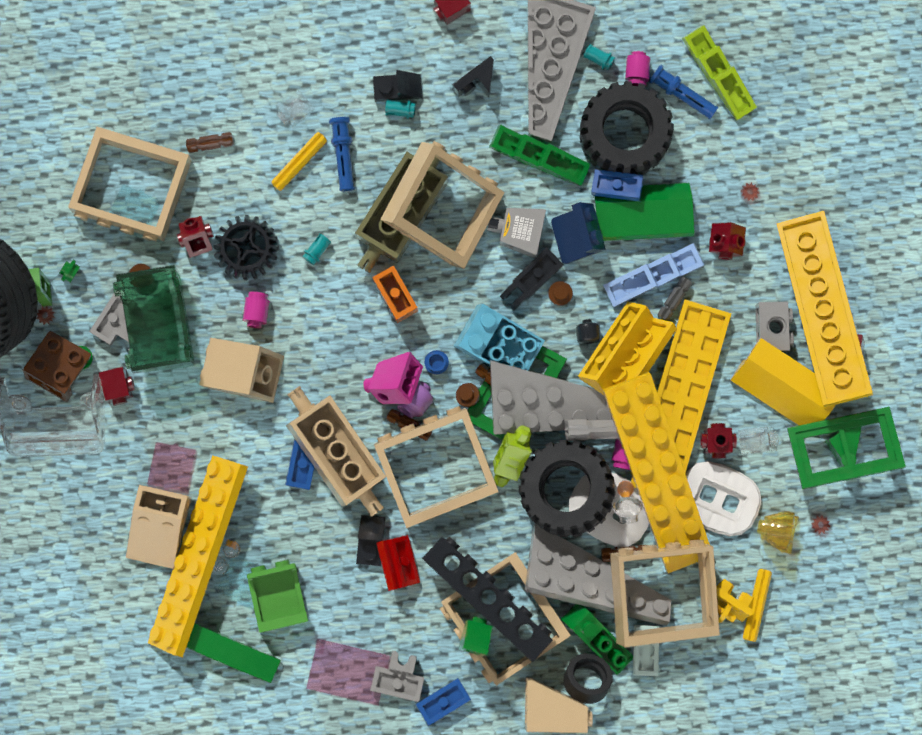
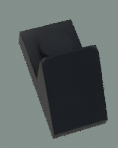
(479, 75)
(397, 87)
(370, 532)

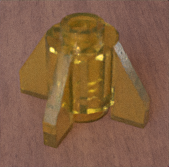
(779, 530)

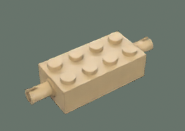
(335, 451)

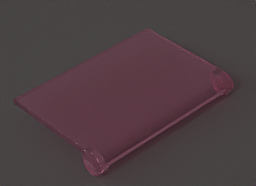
(345, 671)

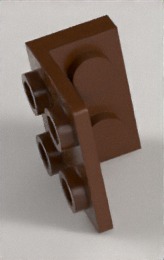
(56, 365)

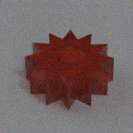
(754, 191)
(50, 315)
(825, 524)

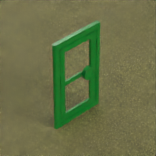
(556, 363)
(851, 469)

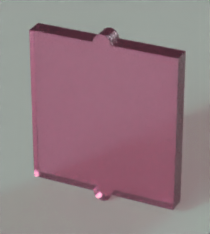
(171, 466)

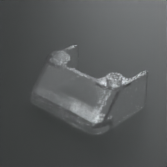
(53, 429)

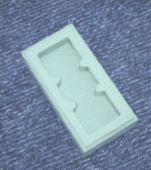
(645, 656)

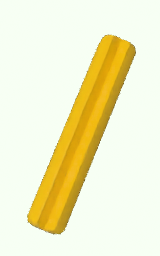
(299, 161)
(759, 594)

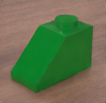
(476, 637)

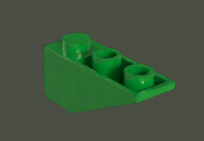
(597, 637)

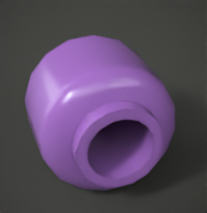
(420, 403)

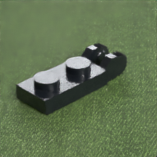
(533, 277)

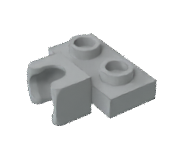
(111, 322)
(398, 679)

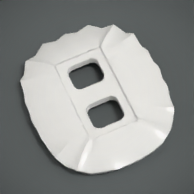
(726, 482)
(611, 530)

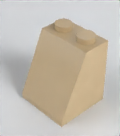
(241, 369)
(553, 711)

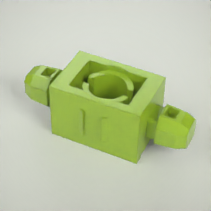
(512, 456)

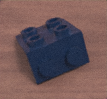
(578, 233)

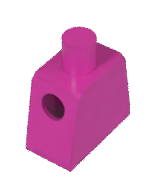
(395, 379)

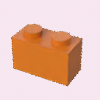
(395, 294)

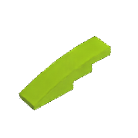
(719, 72)

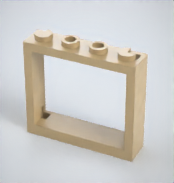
(139, 147)
(409, 185)
(439, 508)
(708, 592)
(489, 672)

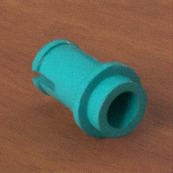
(599, 57)
(400, 109)
(316, 249)

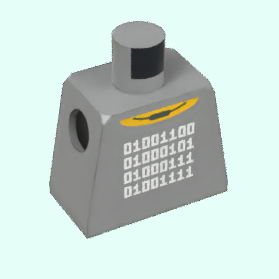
(520, 229)

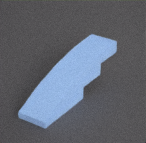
(654, 275)

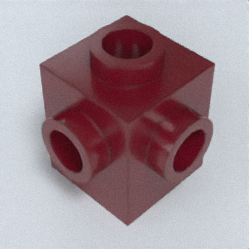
(195, 236)
(727, 240)
(709, 443)

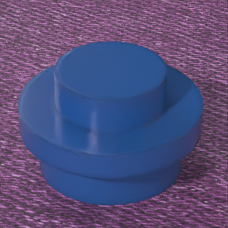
(436, 362)

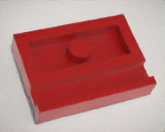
(398, 562)

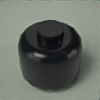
(588, 332)

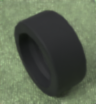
(595, 664)

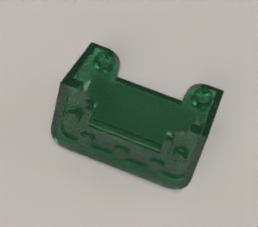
(155, 319)

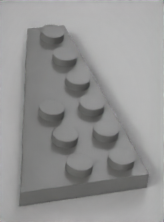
(554, 48)
(540, 401)
(575, 576)

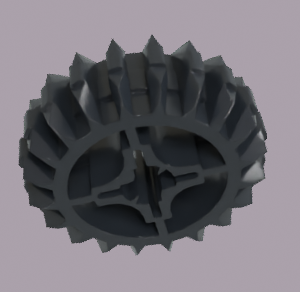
(243, 257)

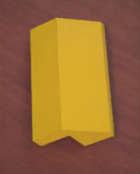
(627, 348)
(781, 384)

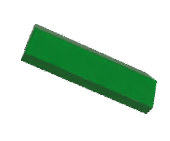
(660, 213)

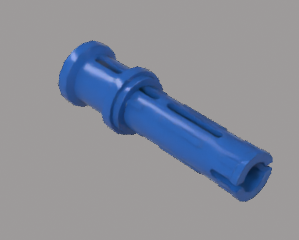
(708, 109)
(341, 142)

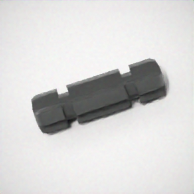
(674, 299)

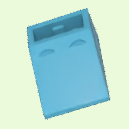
(498, 339)

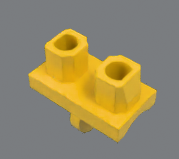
(731, 607)

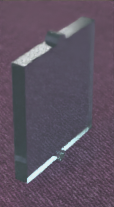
(134, 205)
(235, 581)

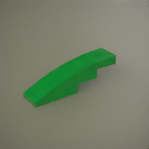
(539, 155)
(232, 653)

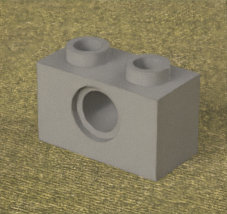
(779, 313)

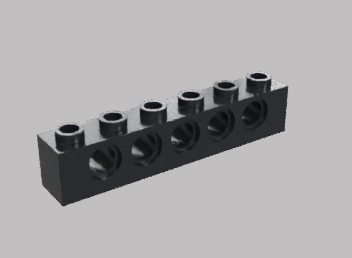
(529, 647)

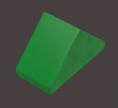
(835, 445)

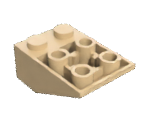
(157, 526)

